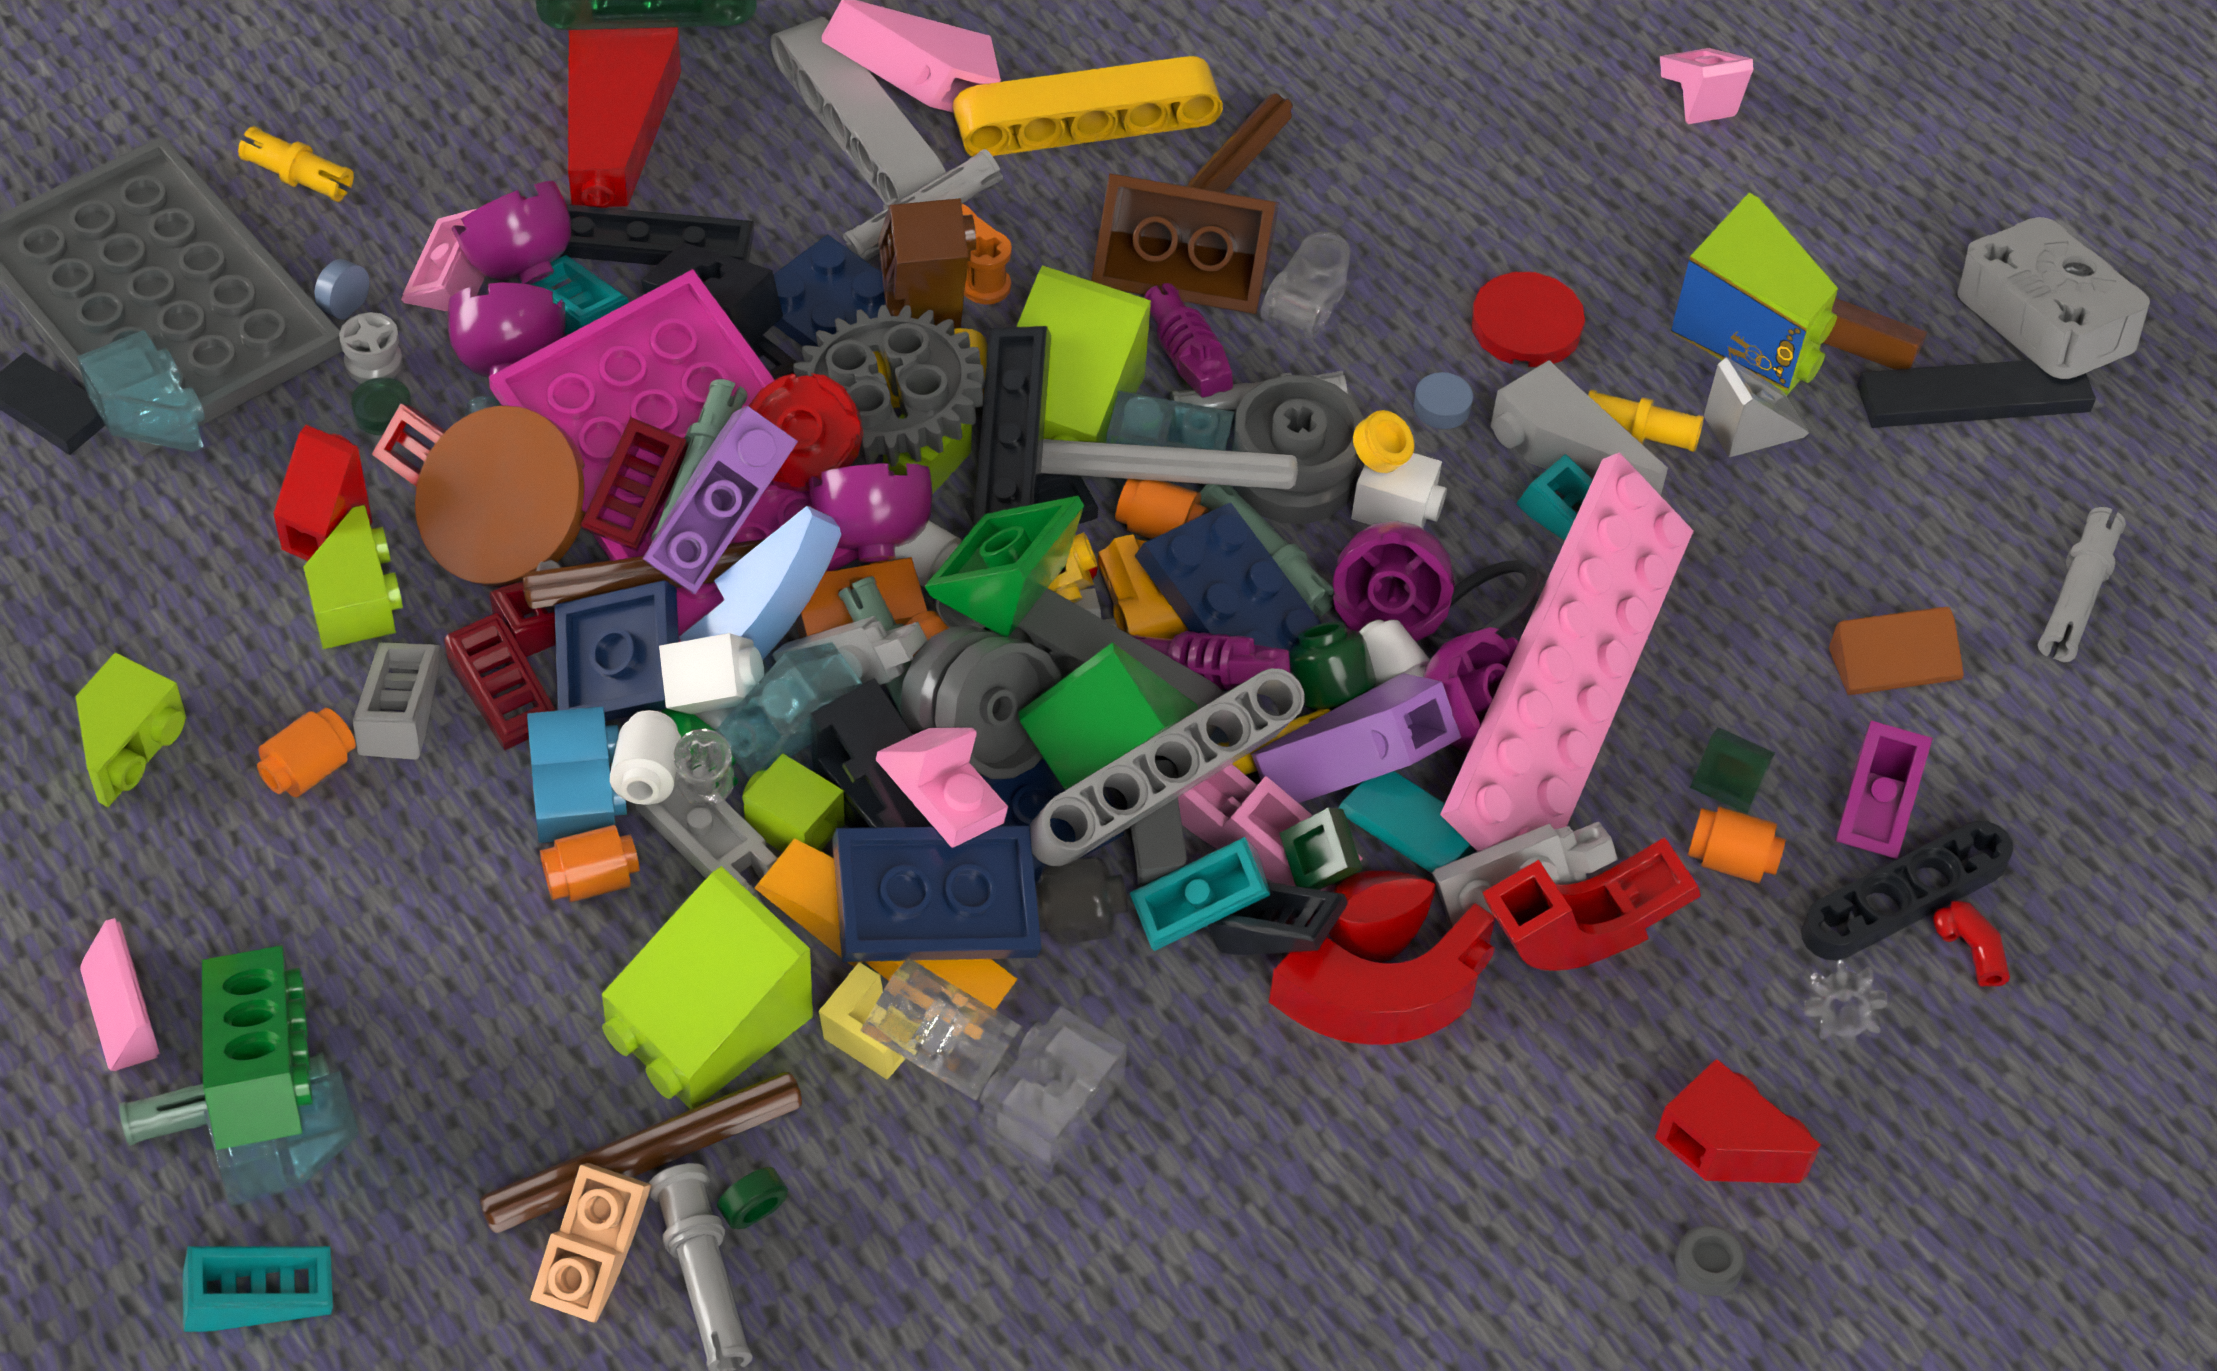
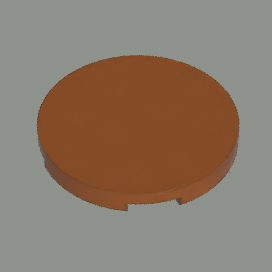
(500, 495)

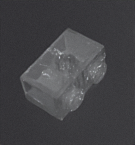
(941, 1028)
(1052, 1088)

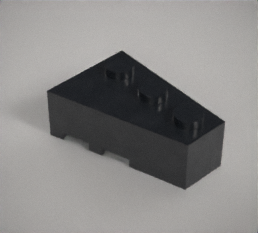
(845, 751)

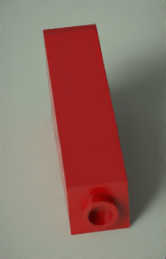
(615, 107)

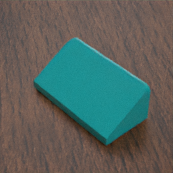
(1406, 820)
(1200, 893)

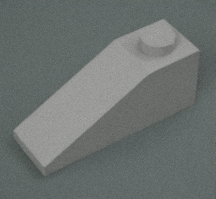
(1552, 417)

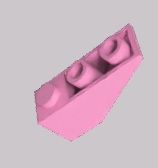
(913, 52)

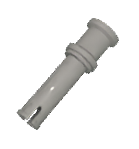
(695, 1239)

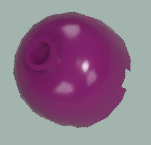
(517, 234)
(503, 326)
(874, 506)
(1394, 575)
(1471, 674)

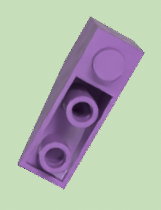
(719, 497)
(1361, 739)

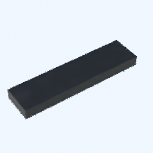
(651, 236)
(1969, 393)
(1012, 419)

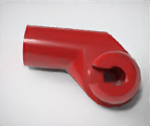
(1982, 937)

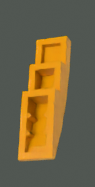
(805, 889)

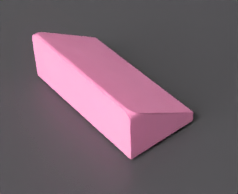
(442, 268)
(117, 1000)

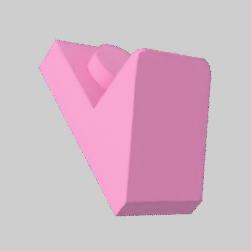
(1710, 82)
(943, 784)

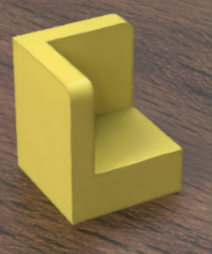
(846, 1014)

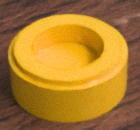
(1383, 441)

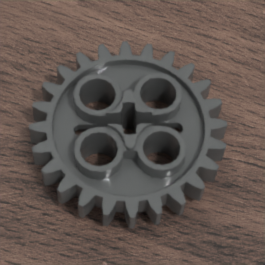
(926, 367)

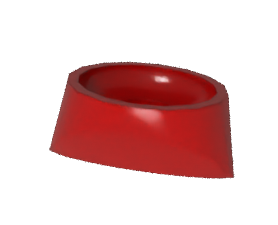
(1381, 913)

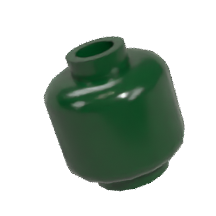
(1331, 665)

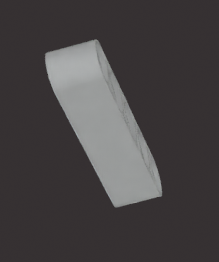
(856, 112)
(1142, 782)

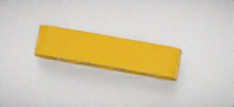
(1087, 106)

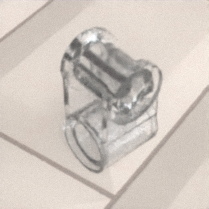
(1310, 284)

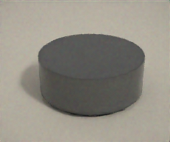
(1710, 1260)

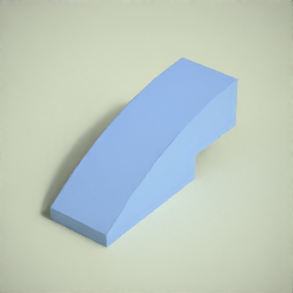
(772, 582)

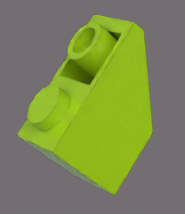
(348, 586)
(124, 722)

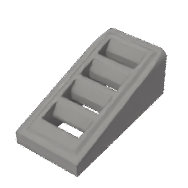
(393, 732)

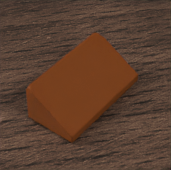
(1875, 336)
(1897, 650)

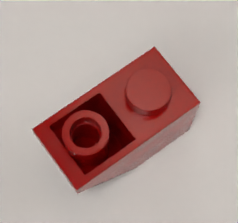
(318, 491)
(1734, 1133)

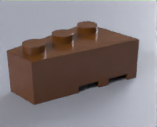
(926, 258)

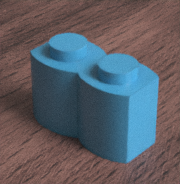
(572, 772)

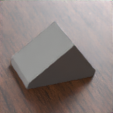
(1749, 411)

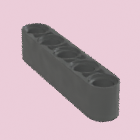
(1077, 635)

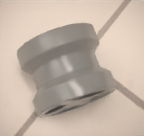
(374, 334)

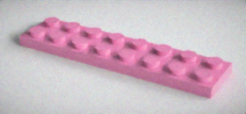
(1571, 662)

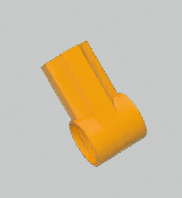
(1137, 600)

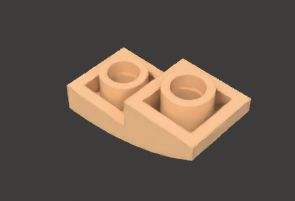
(592, 1242)

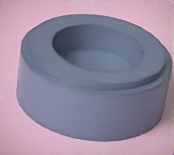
(341, 288)
(1443, 400)

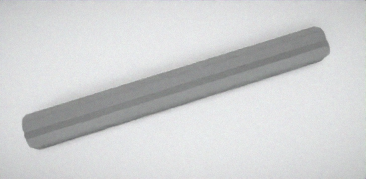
(1169, 464)

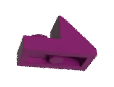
(1883, 789)

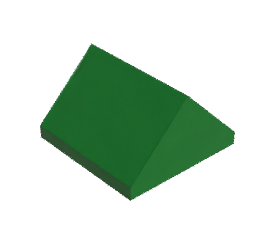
(1008, 562)
(1101, 714)

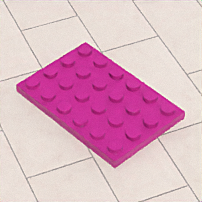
(653, 366)

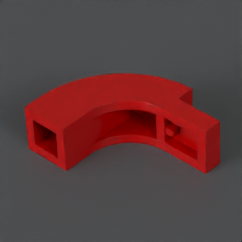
(1592, 919)
(1385, 1001)

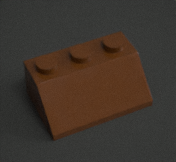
(1185, 236)

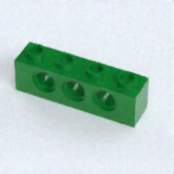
(254, 1047)

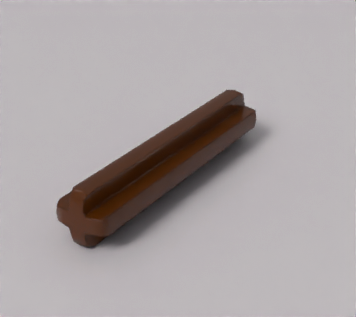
(1244, 144)

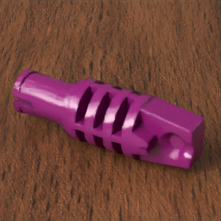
(1189, 342)
(1220, 657)

